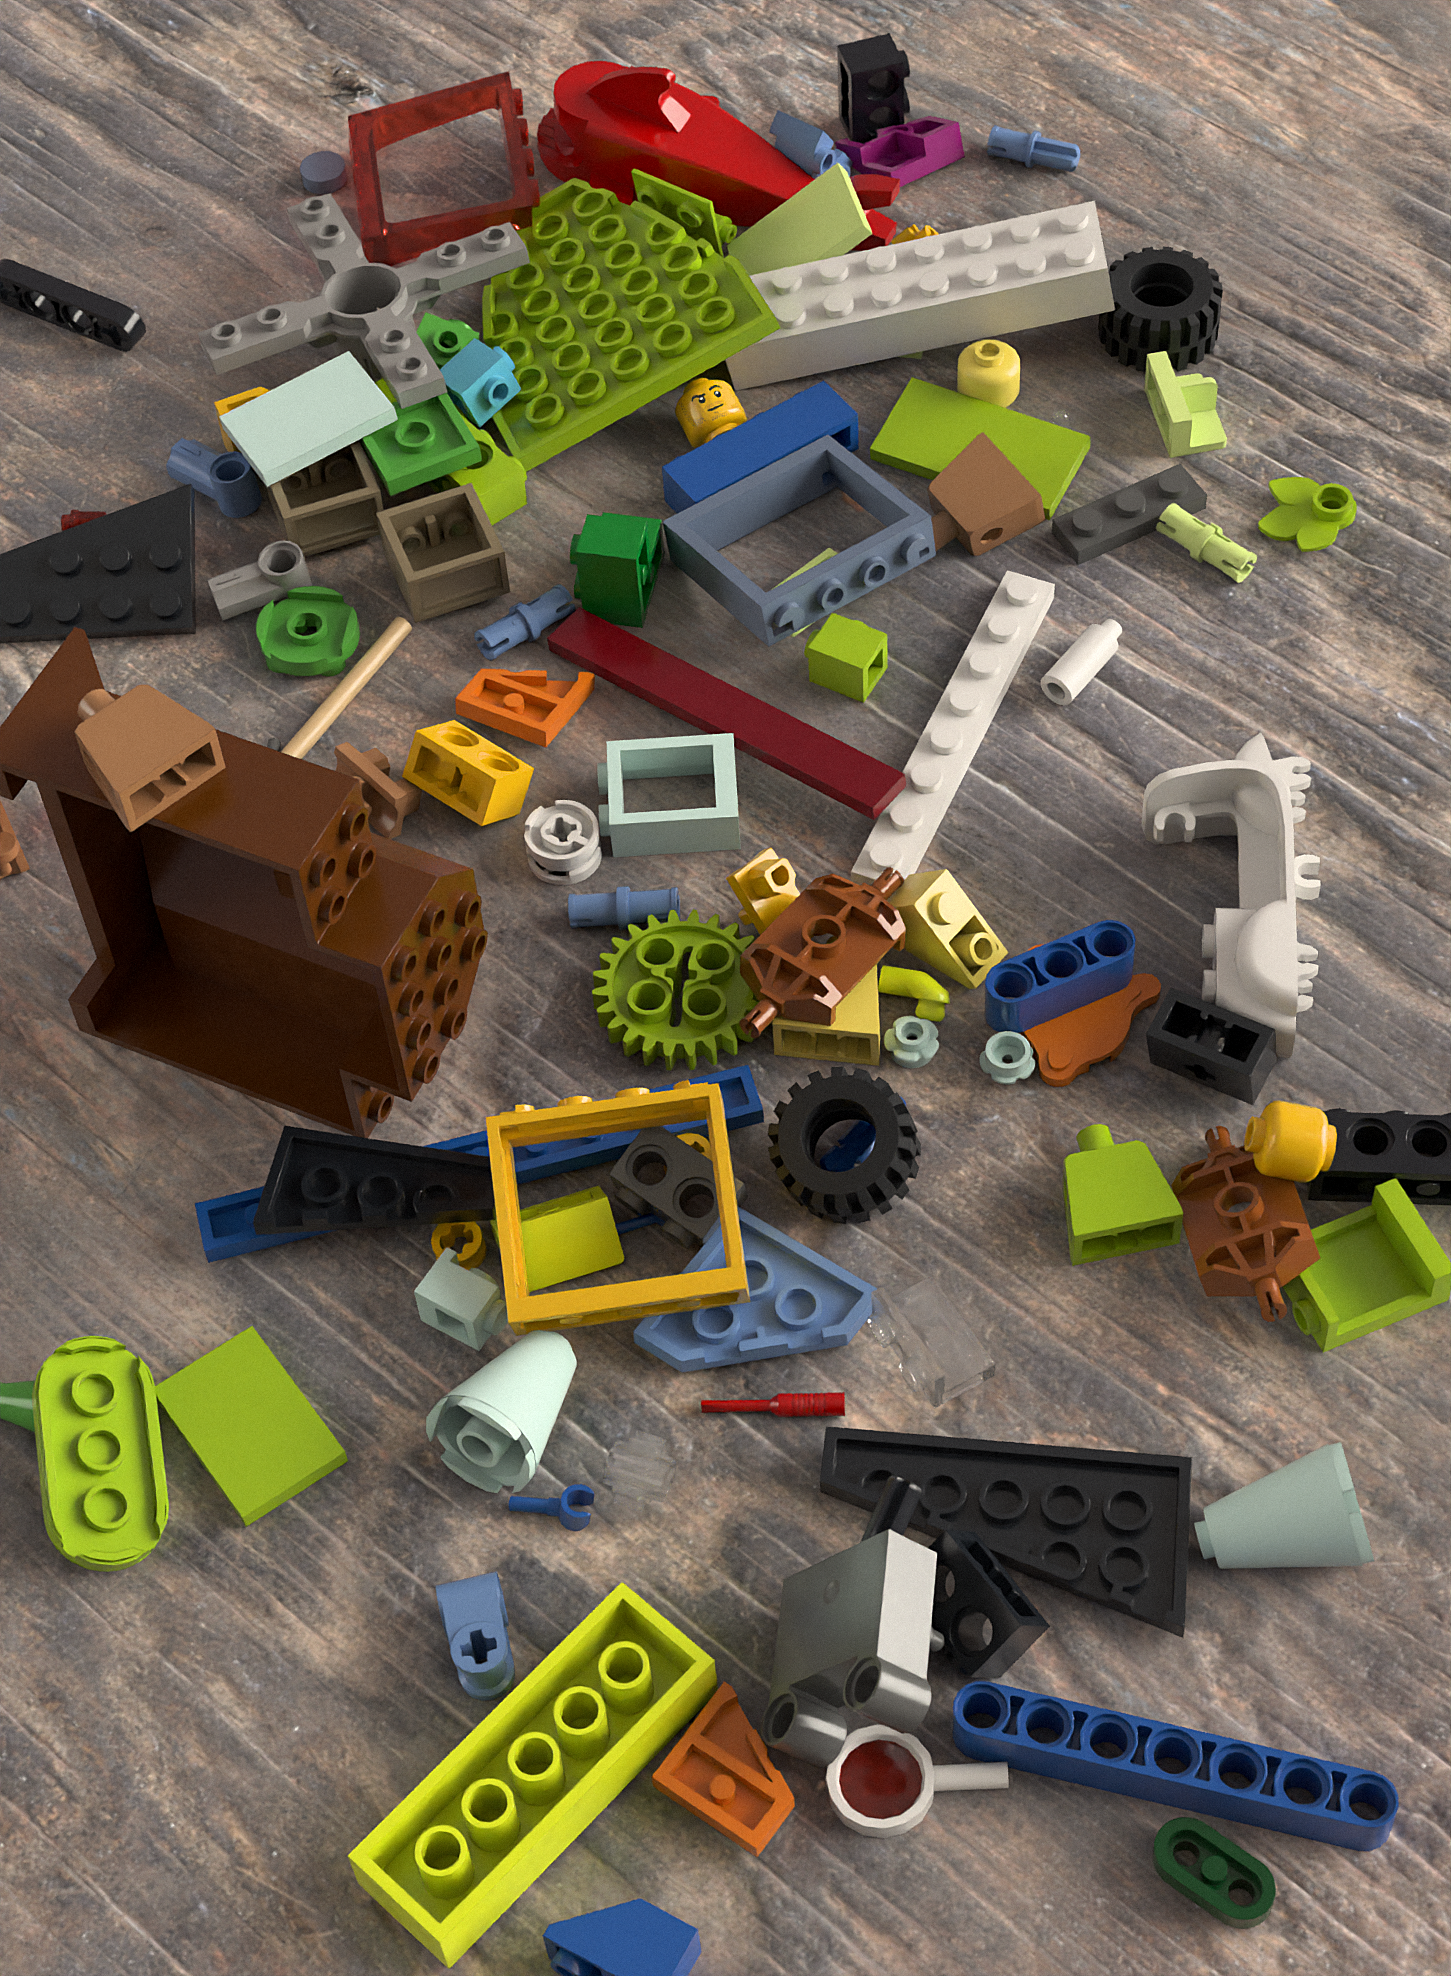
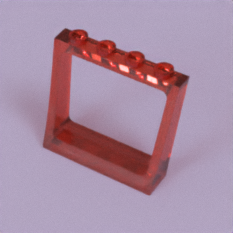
(388, 124)

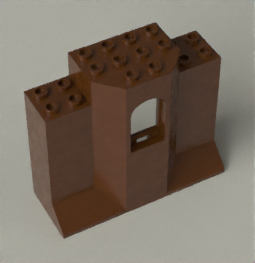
(253, 920)

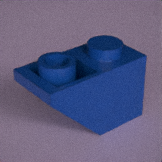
(623, 1942)

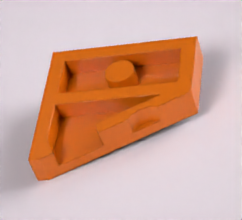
(523, 702)

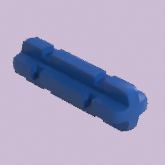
(854, 1147)

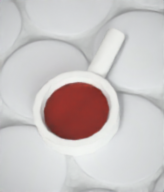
(888, 1781)

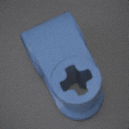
(477, 1629)

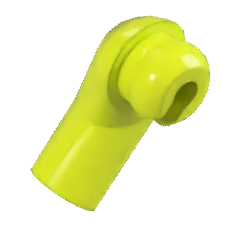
(916, 985)

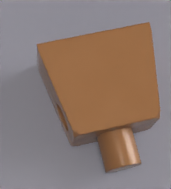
(982, 499)
(145, 750)

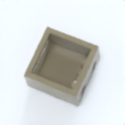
(328, 502)
(443, 552)

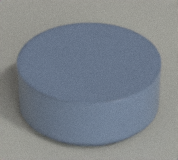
(323, 172)

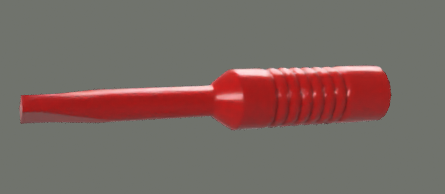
(784, 1405)

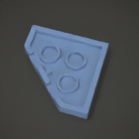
(794, 1305)

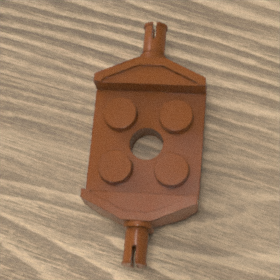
(809, 978)
(1247, 1249)

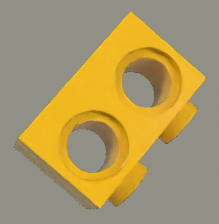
(467, 772)

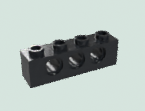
(1396, 1141)

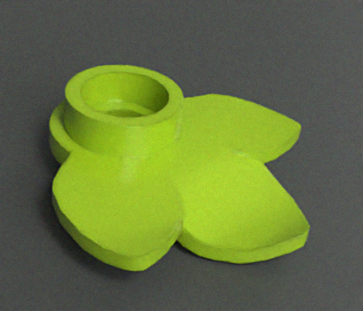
(1308, 512)

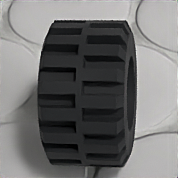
(1161, 305)
(823, 1105)

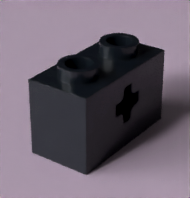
(1212, 1046)

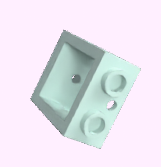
(671, 829)

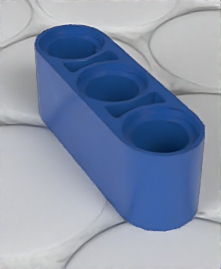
(1041, 994)

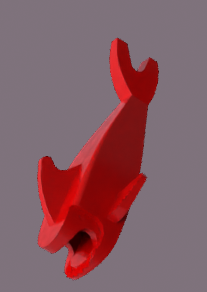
(641, 119)

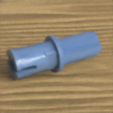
(1033, 149)

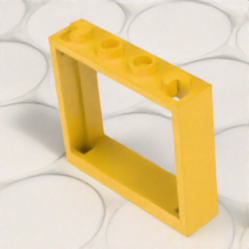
(628, 1300)

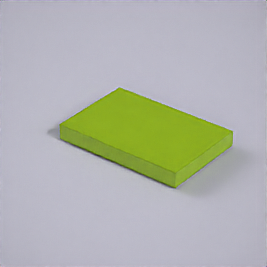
(249, 1425)

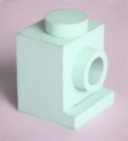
(461, 1301)

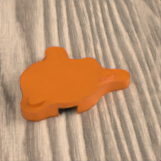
(1090, 1033)

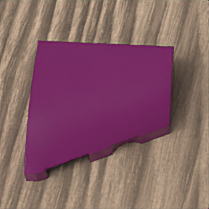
(907, 149)

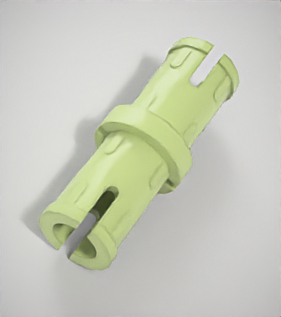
(1206, 542)

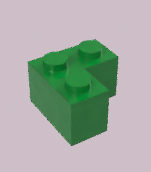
(617, 566)

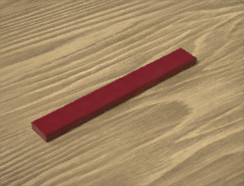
(722, 709)

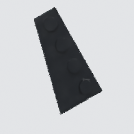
(369, 1183)

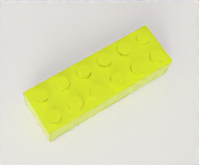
(534, 1774)

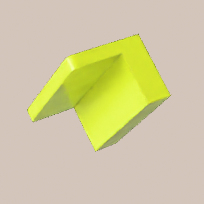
(568, 1237)

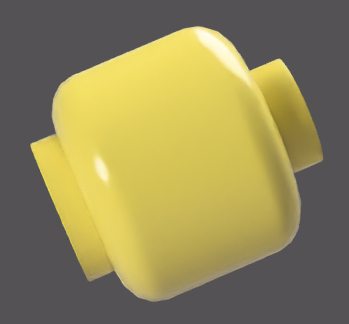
(989, 372)

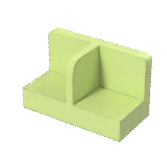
(1183, 408)

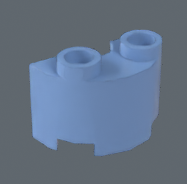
(806, 145)

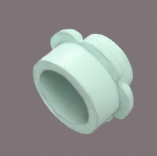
(1007, 1046)
(912, 1052)

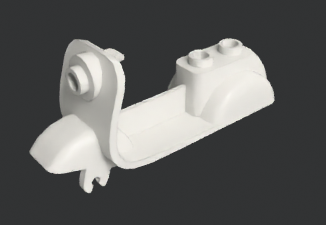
(1257, 943)

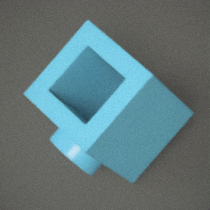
(480, 381)

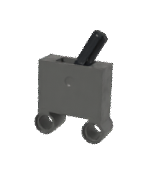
(855, 1637)

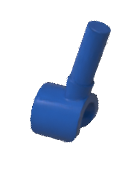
(559, 1507)

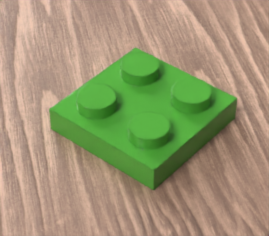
(421, 444)

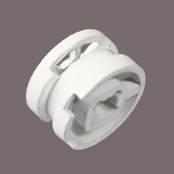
(563, 840)

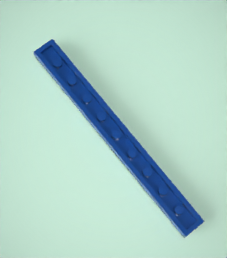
(228, 1220)

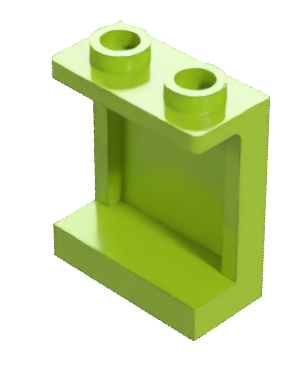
(1370, 1271)

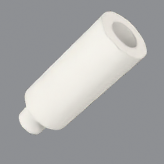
(1081, 662)

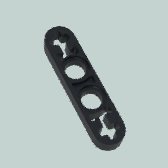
(69, 306)

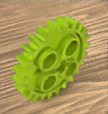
(633, 983)

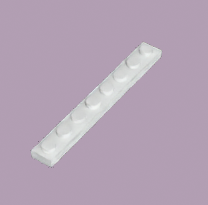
(956, 728)

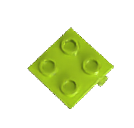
(686, 209)

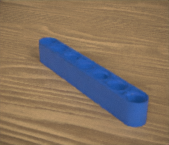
(1203, 1754)

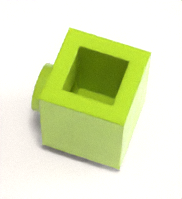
(847, 656)

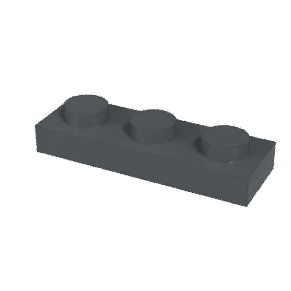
(1126, 514)

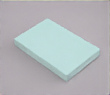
(308, 418)

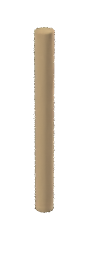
(348, 688)

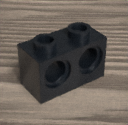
(871, 86)
(980, 1593)

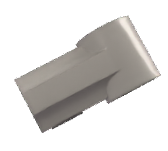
(258, 583)

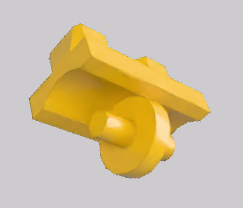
(764, 888)

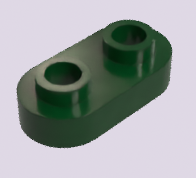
(1218, 1870)

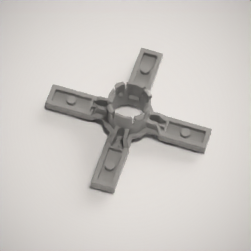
(353, 289)

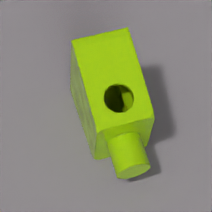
(1116, 1199)

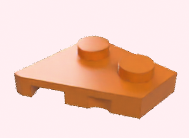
(726, 1775)

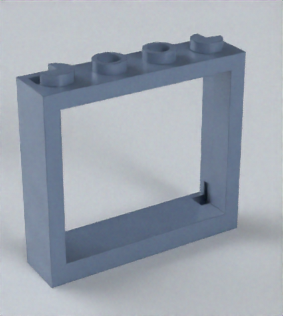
(769, 494)

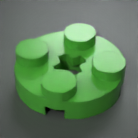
(312, 654)

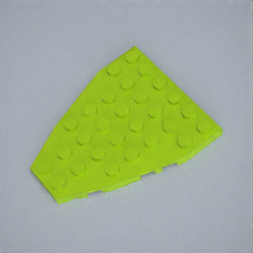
(609, 317)

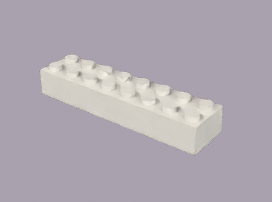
(929, 294)

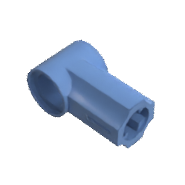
(218, 475)

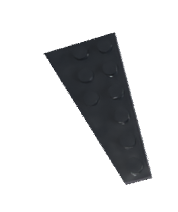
(106, 576)
(1061, 1514)

